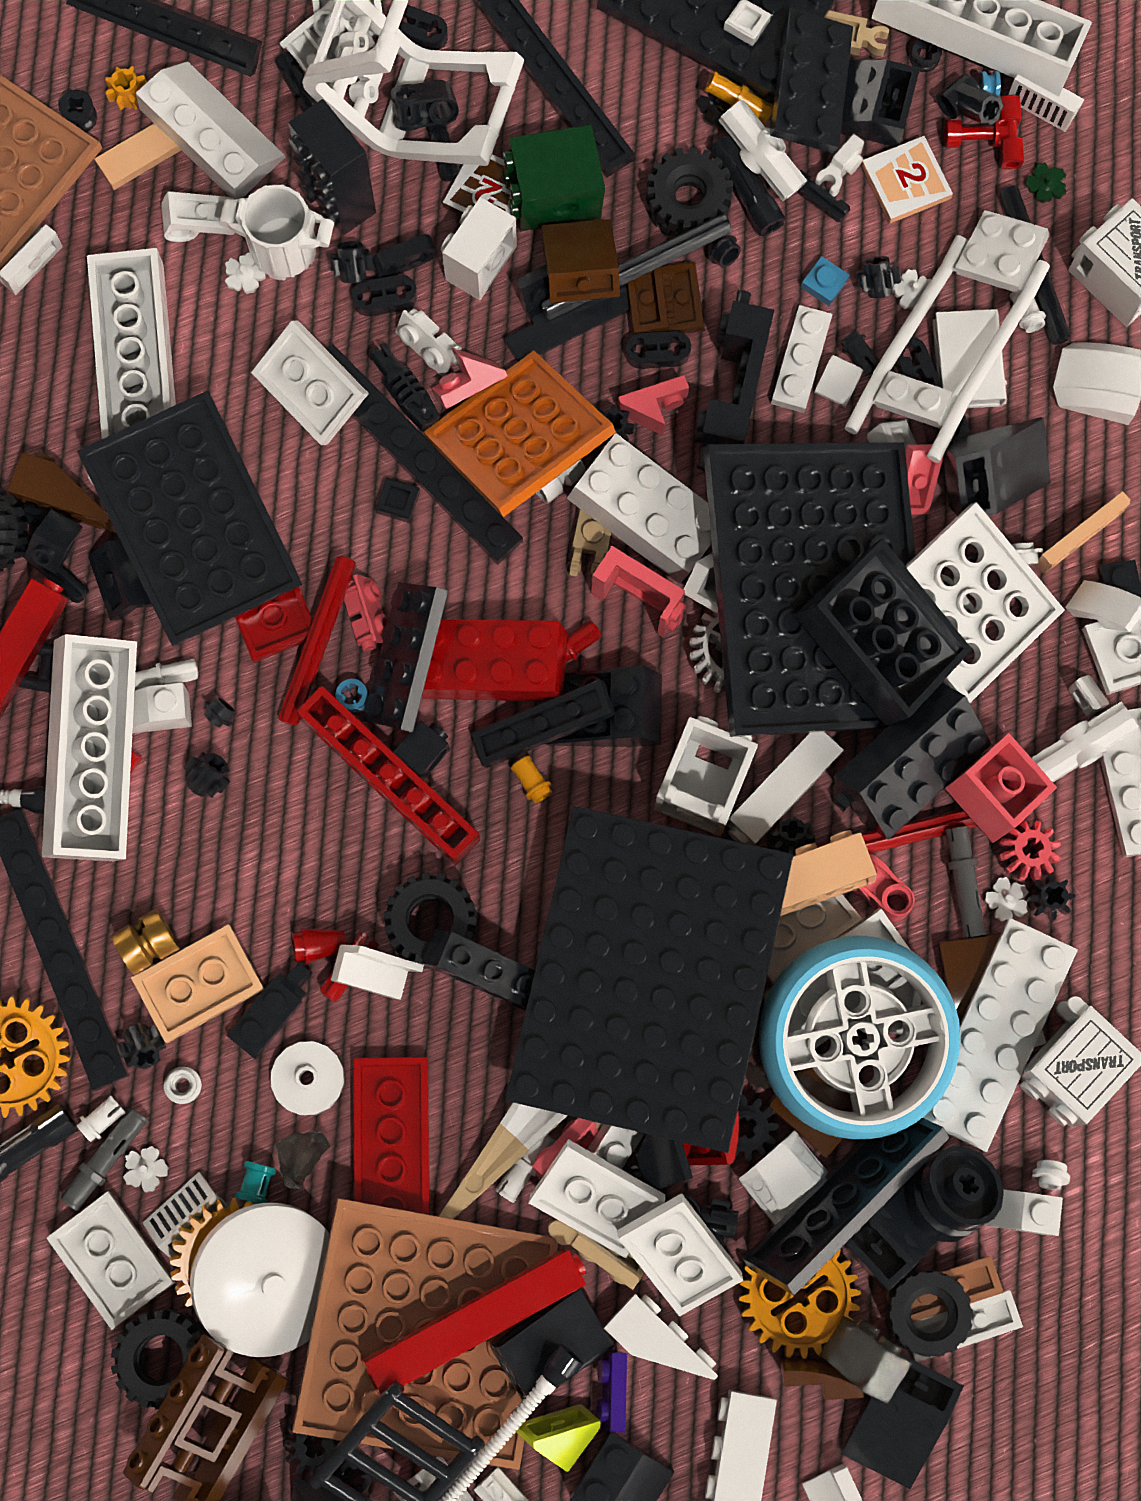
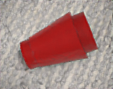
(316, 944)

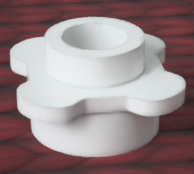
(1028, 553)

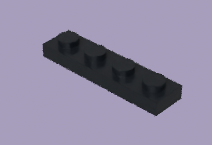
(543, 723)

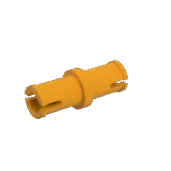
(732, 93)

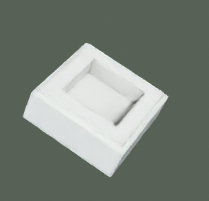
(747, 22)

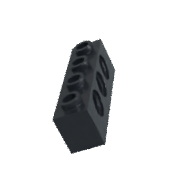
(480, 968)

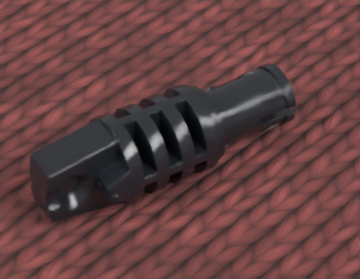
(405, 388)

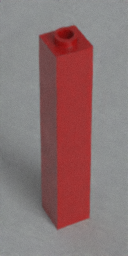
(26, 633)
(475, 1320)

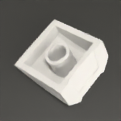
(1099, 380)

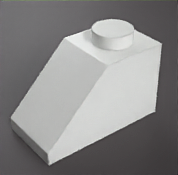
(161, 708)
(1029, 1213)

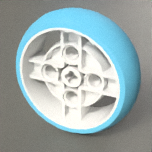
(872, 1104)

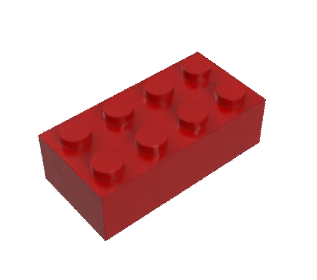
(497, 661)

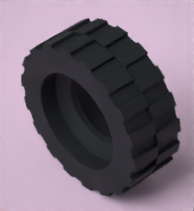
(958, 1309)

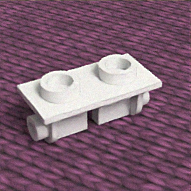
(417, 332)

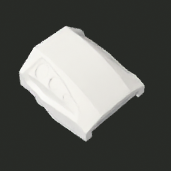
(306, 38)
(783, 1177)

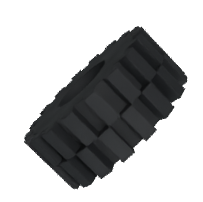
(681, 171)

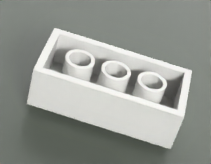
(645, 508)

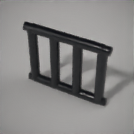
(371, 1423)

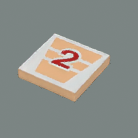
(906, 179)

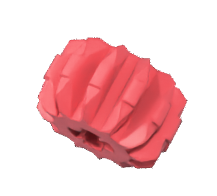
(1037, 863)

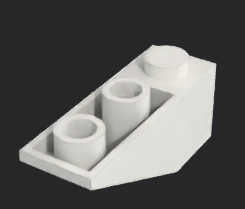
(649, 1338)

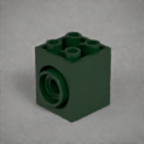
(554, 177)

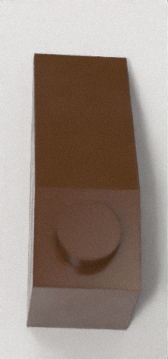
(45, 484)

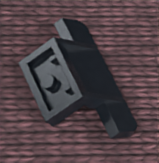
(549, 334)

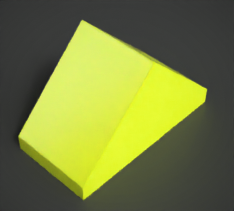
(561, 1434)

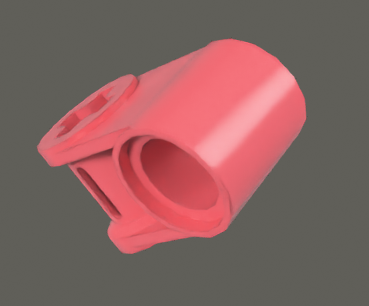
(884, 886)

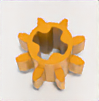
(119, 81)

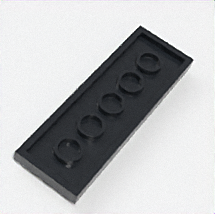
(842, 1204)

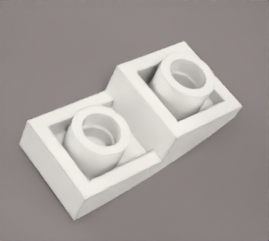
(1107, 604)

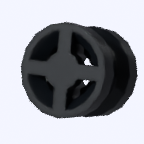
(82, 118)

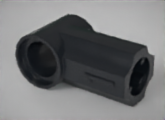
(968, 99)

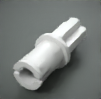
(167, 674)

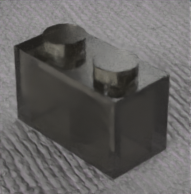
(865, 1358)

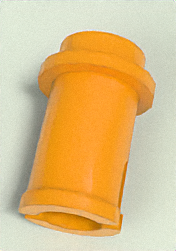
(532, 780)

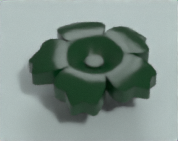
(1046, 183)

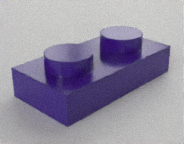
(612, 1406)

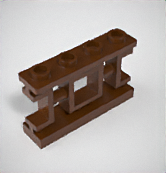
(229, 1436)

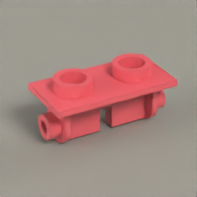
(364, 597)

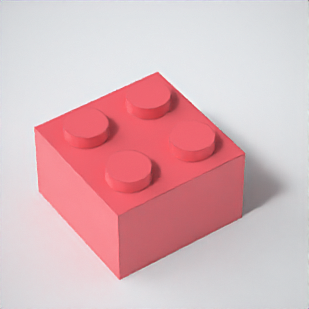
(1001, 788)

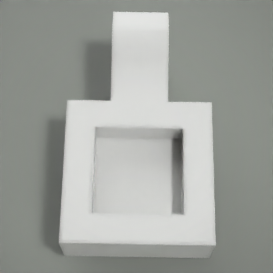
(844, 161)

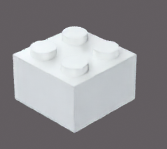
(479, 247)

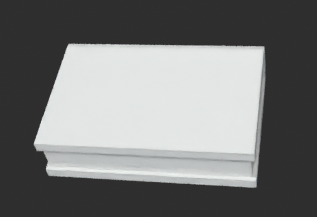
(959, 345)

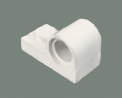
(189, 214)

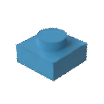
(825, 281)

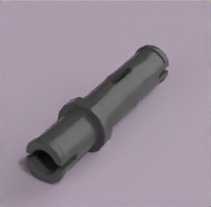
(965, 881)
(104, 1158)

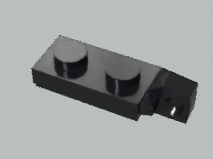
(270, 1011)

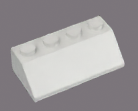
(208, 129)

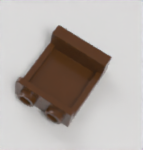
(581, 261)

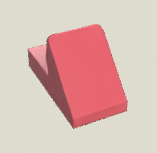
(475, 376)
(646, 403)
(921, 477)

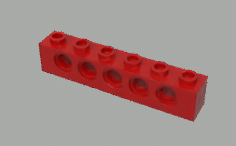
(388, 775)

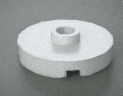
(327, 1081)

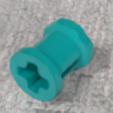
(255, 1183)

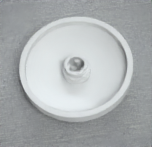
(260, 1279)

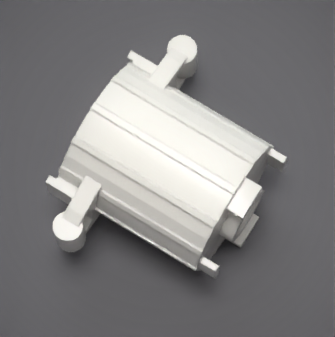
(277, 229)

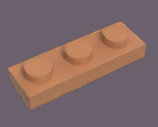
(977, 1278)

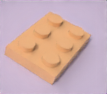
(197, 983)

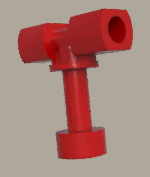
(1001, 133)

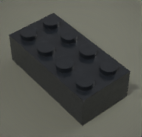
(332, 167)
(913, 761)

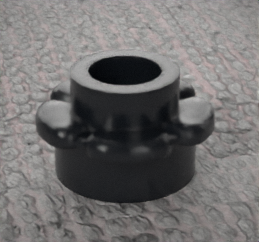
(724, 251)
(219, 712)

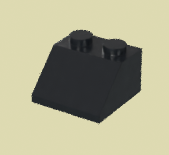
(621, 1474)

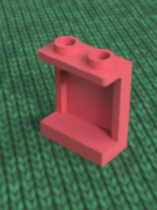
(641, 583)

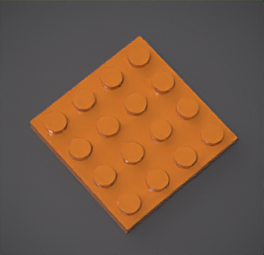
(519, 433)

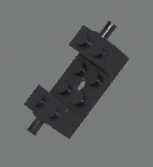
(744, 341)

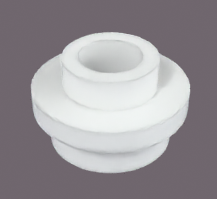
(174, 1077)
(1051, 1174)

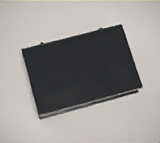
(531, 1343)

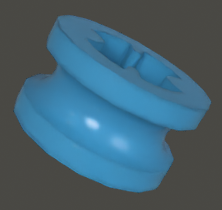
(991, 82)
(362, 692)

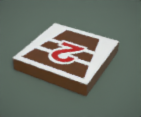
(478, 182)

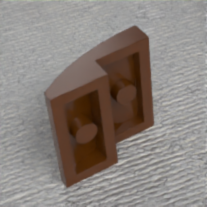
(667, 300)
(964, 964)
(828, 1095)
(815, 1371)

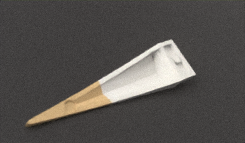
(512, 1139)

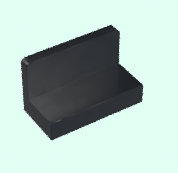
(117, 580)

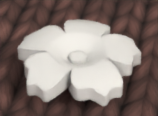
(243, 274)
(910, 289)
(1007, 899)
(145, 1169)

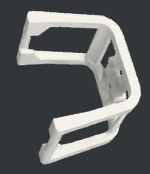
(369, 67)

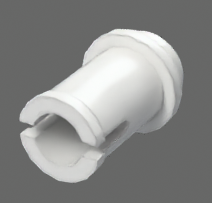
(1033, 318)
(100, 1119)

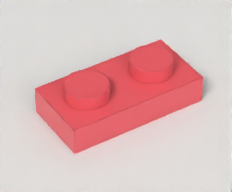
(578, 1131)

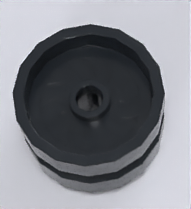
(954, 1194)

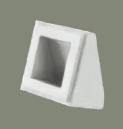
(839, 381)
(892, 432)
(1088, 695)

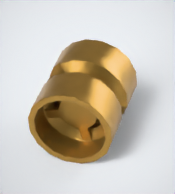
(145, 941)

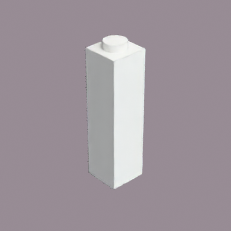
(783, 788)

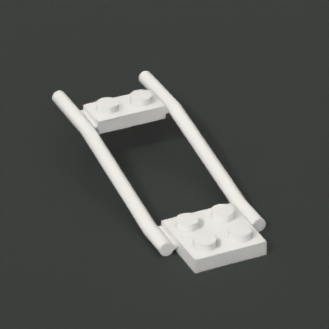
(998, 254)

